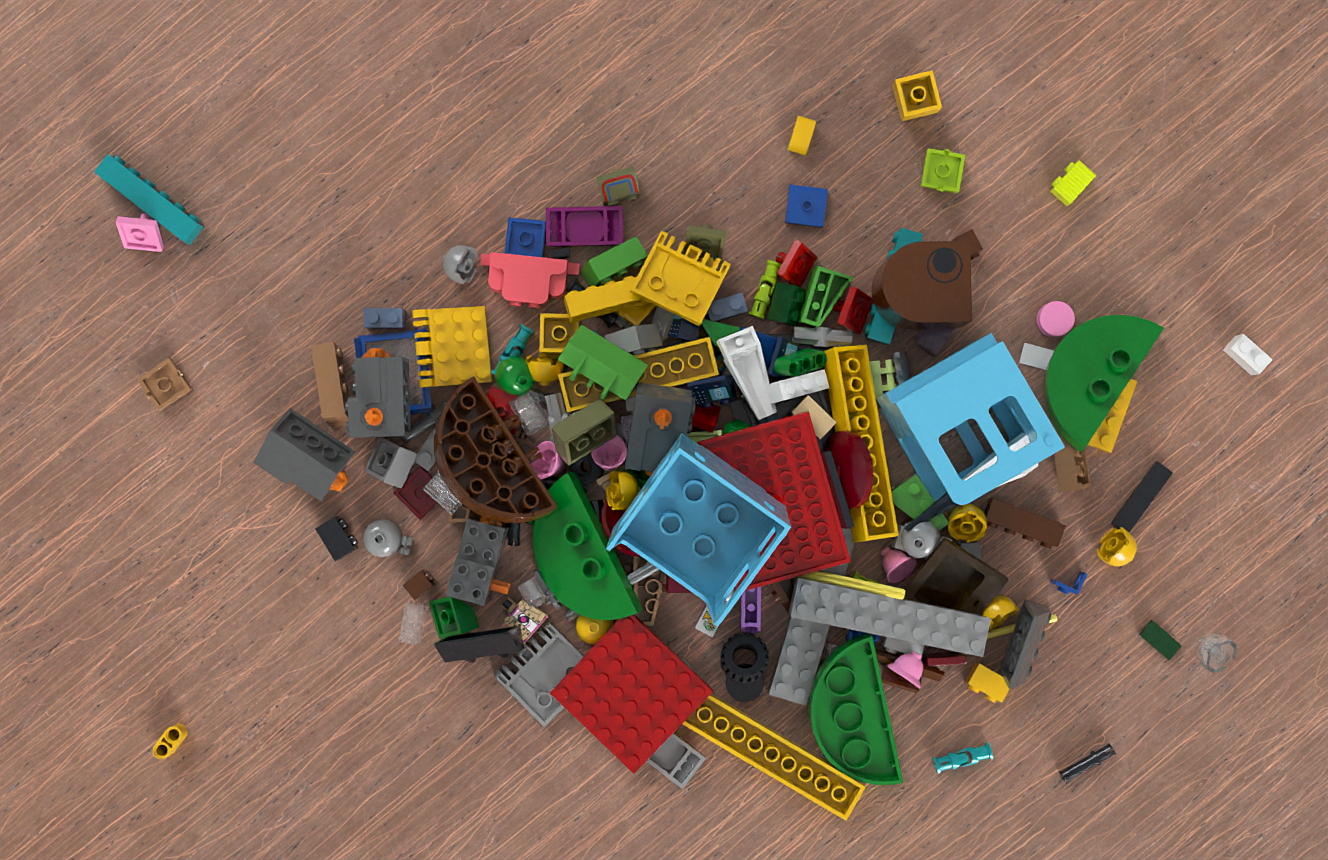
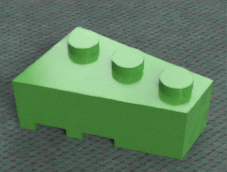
(613, 263)
(821, 294)
(914, 499)

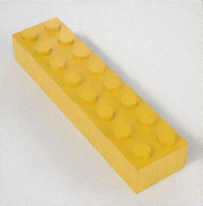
(665, 367)

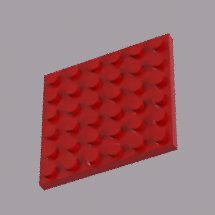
(631, 691)

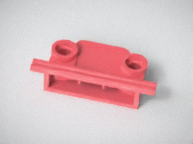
(528, 277)

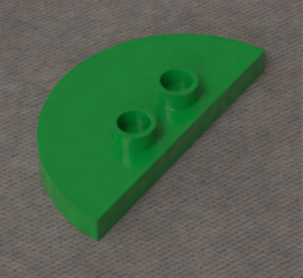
(1092, 371)
(575, 558)
(852, 714)

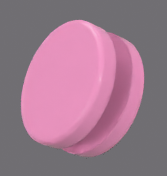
(1055, 319)

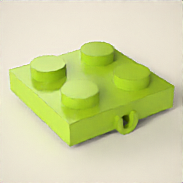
(942, 170)

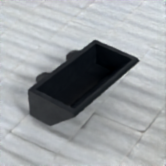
(480, 644)

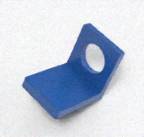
(1076, 587)

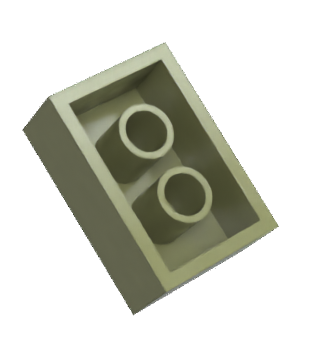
(584, 431)

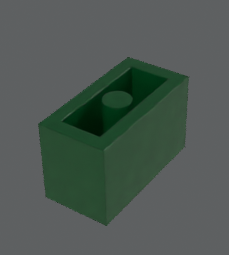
(786, 304)

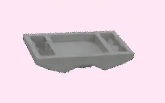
(677, 760)

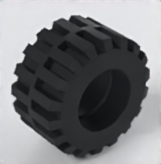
(744, 642)

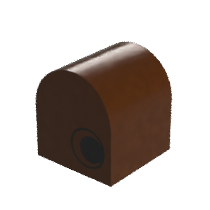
(926, 286)

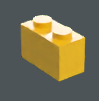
(985, 680)

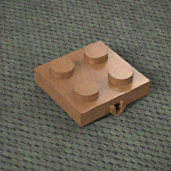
(164, 384)

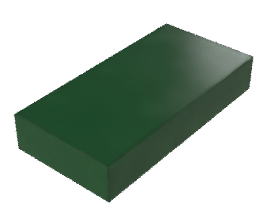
(1160, 640)

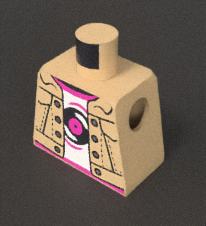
(527, 617)

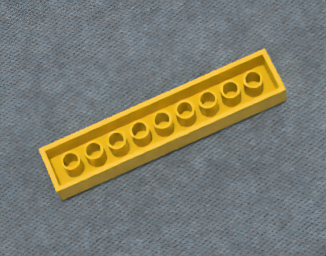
(856, 410)
(776, 755)

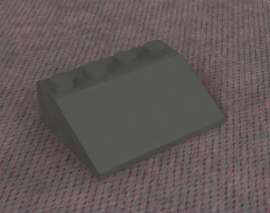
(1024, 643)

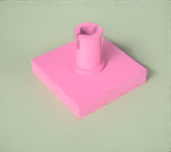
(140, 233)

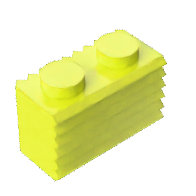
(1072, 183)

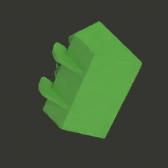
(602, 363)

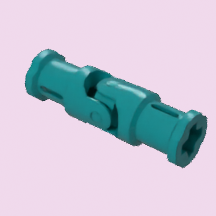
(519, 340)
(955, 760)

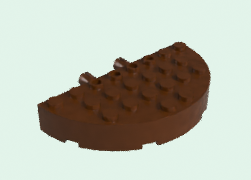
(484, 461)

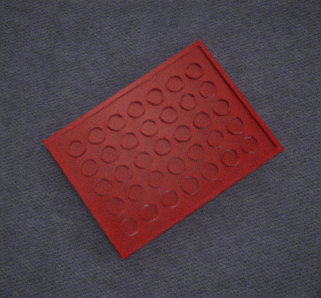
(788, 465)

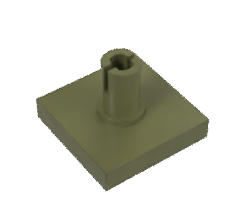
(707, 239)

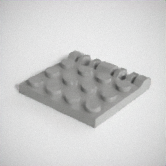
(540, 673)

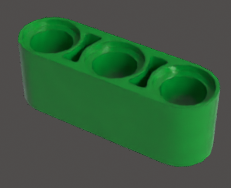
(800, 362)

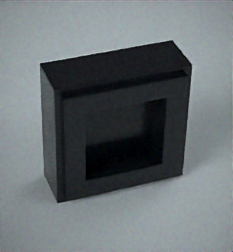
(560, 254)

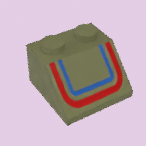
(618, 186)

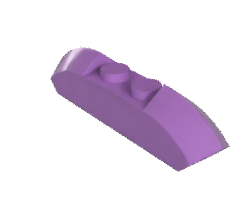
(751, 611)

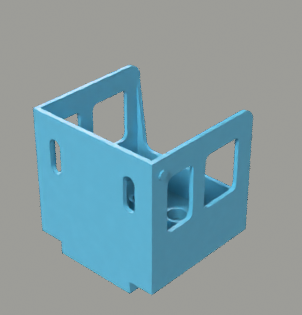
(962, 390)
(702, 524)

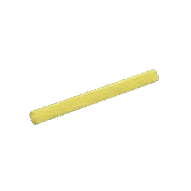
(856, 584)

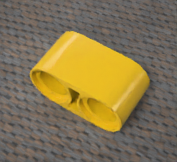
(801, 135)
(170, 741)

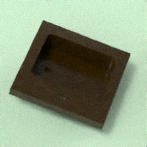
(955, 580)

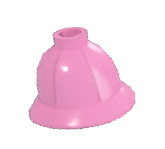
(610, 454)
(550, 463)
(897, 564)
(909, 667)

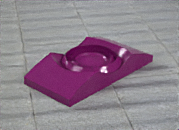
(584, 226)

